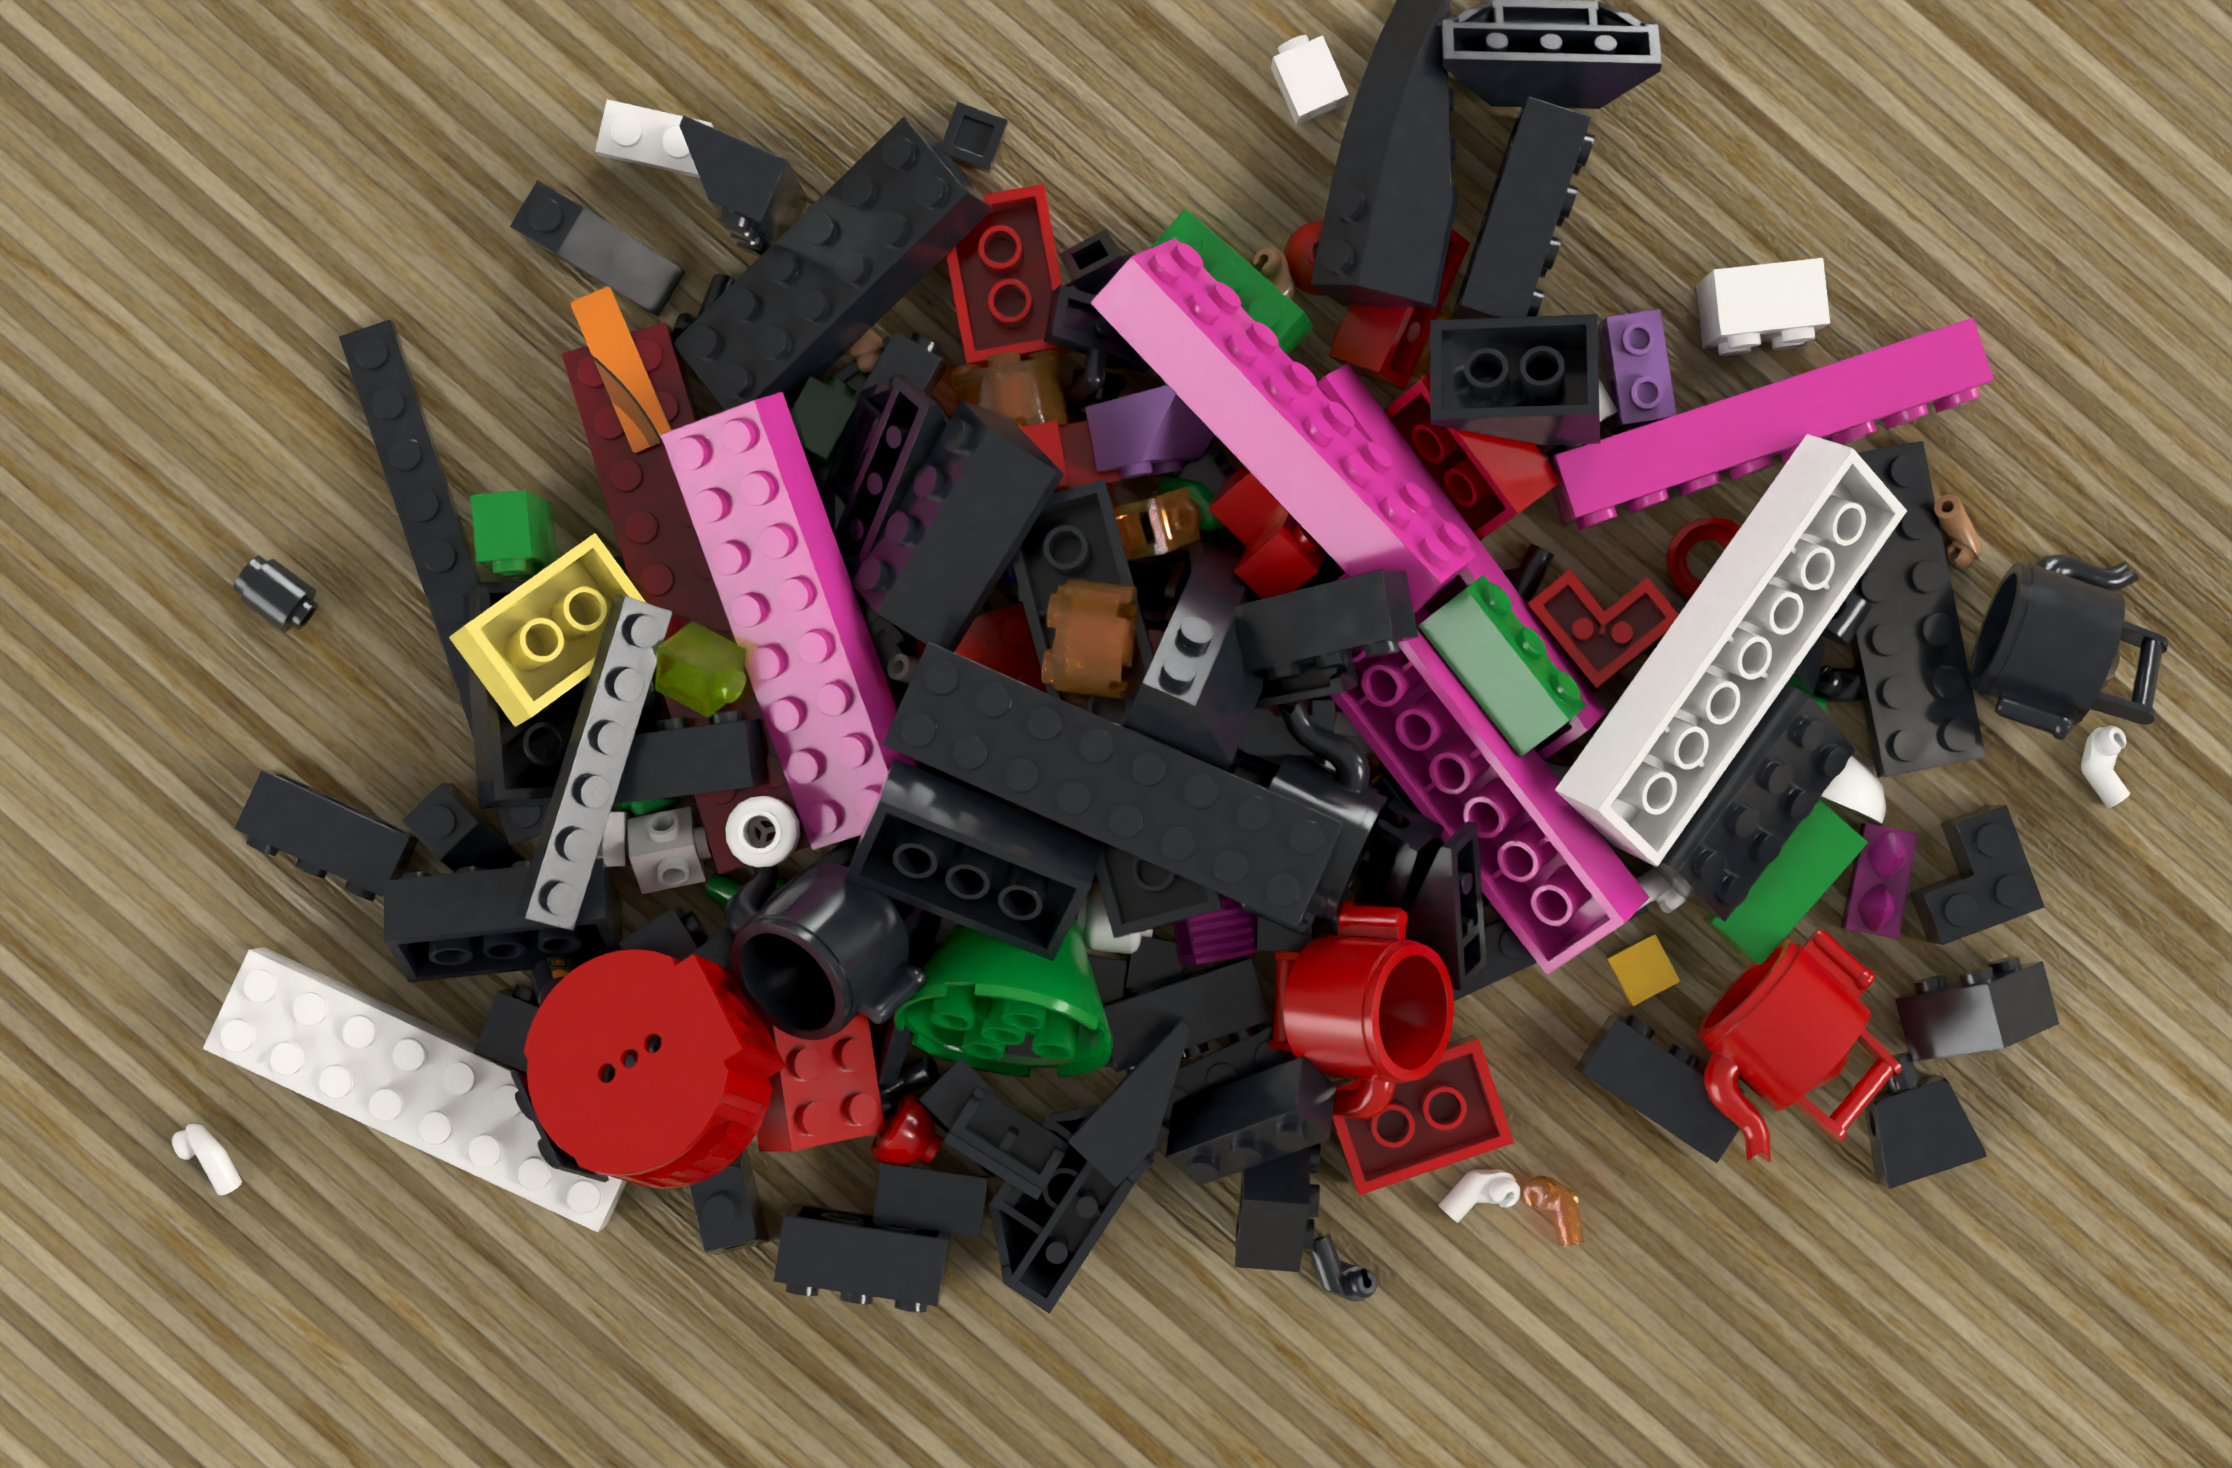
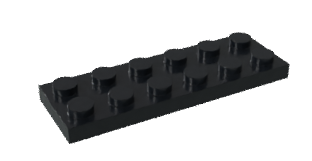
(1912, 640)

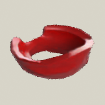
(1711, 528)

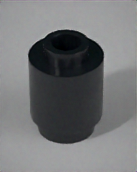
(276, 594)

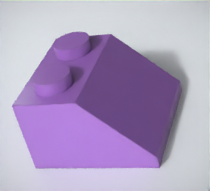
(1146, 434)

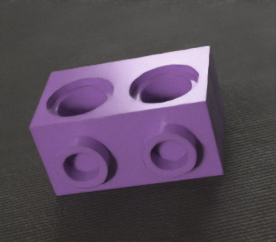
(1636, 369)

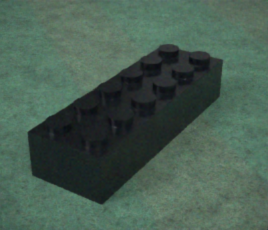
(835, 270)

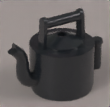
(2057, 644)
(1336, 793)
(822, 950)

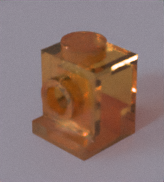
(1172, 519)

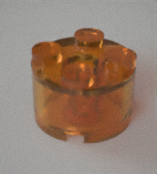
(1022, 390)
(1091, 638)

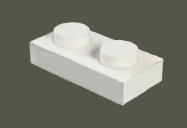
(645, 138)

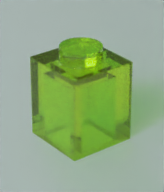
(700, 669)

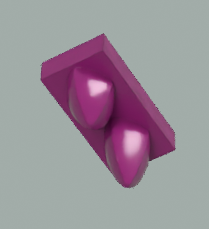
(1880, 881)

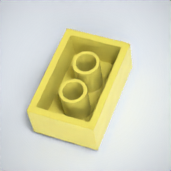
(545, 630)

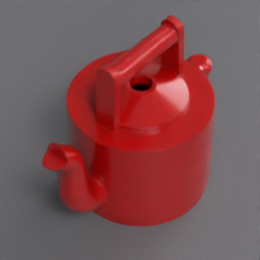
(1364, 1006)
(1789, 1032)

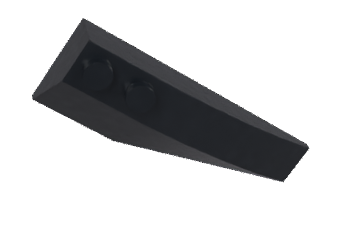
(1392, 177)
(1197, 680)

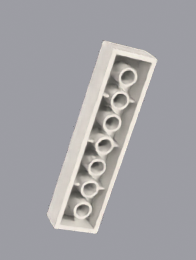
(1732, 649)
(395, 1079)

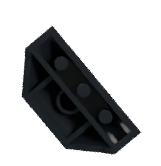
(1549, 51)
(877, 462)
(1050, 1237)

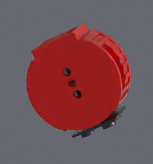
(646, 1070)

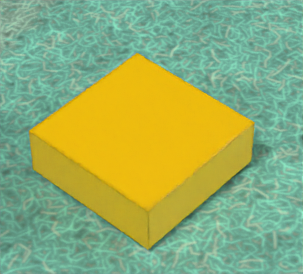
(1642, 969)

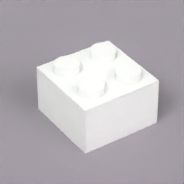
(1763, 304)

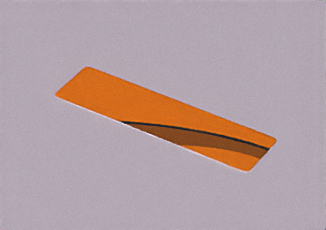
(621, 368)

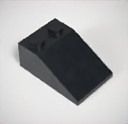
(1517, 377)

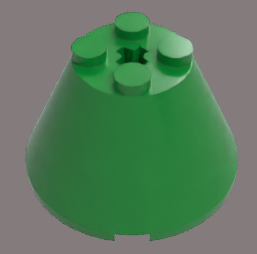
(994, 994)

